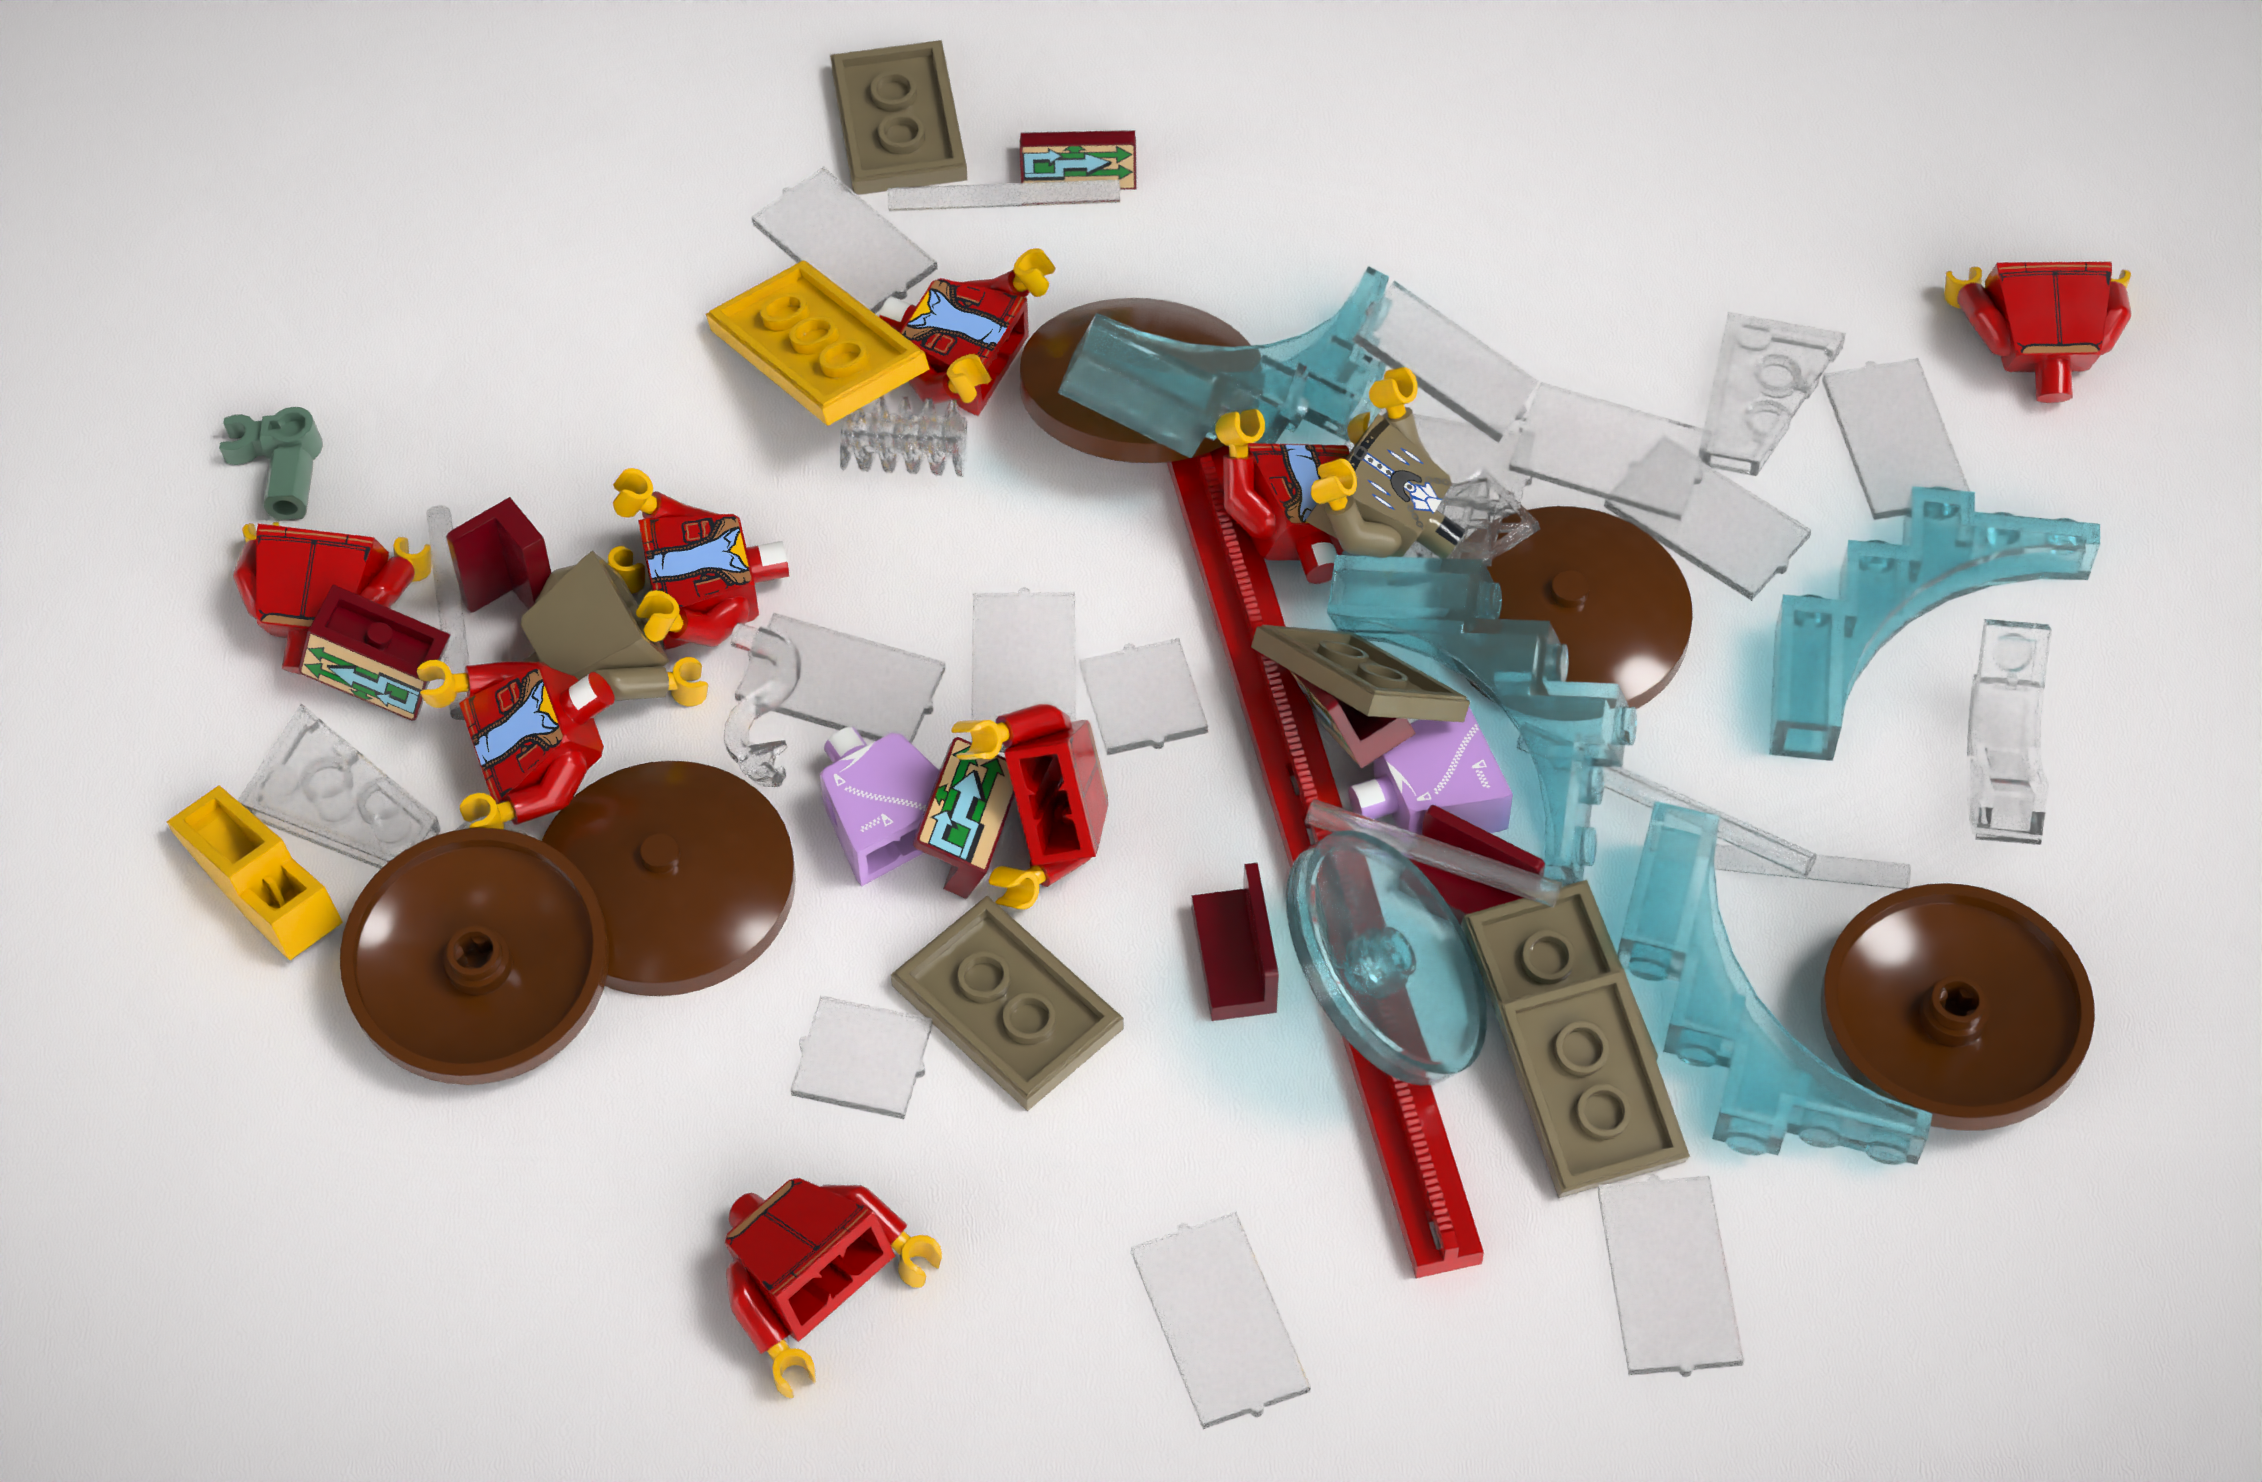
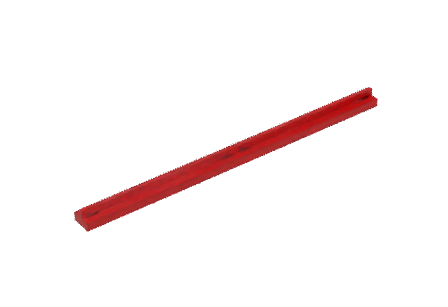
(1287, 744)

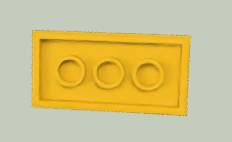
(817, 342)

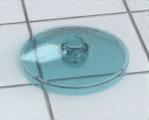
(1386, 958)

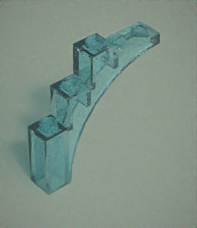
(1183, 388)
(1885, 586)
(1453, 617)
(1719, 1020)

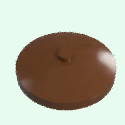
(1081, 428)
(1606, 594)
(683, 870)
(475, 956)
(1958, 1005)

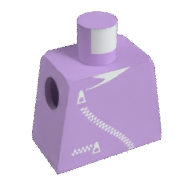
(1441, 767)
(875, 799)

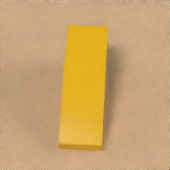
(256, 872)

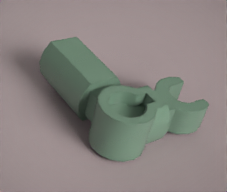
(291, 445)

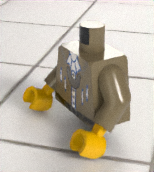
(1387, 484)
(590, 625)

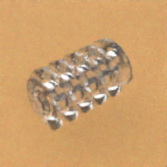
(907, 436)

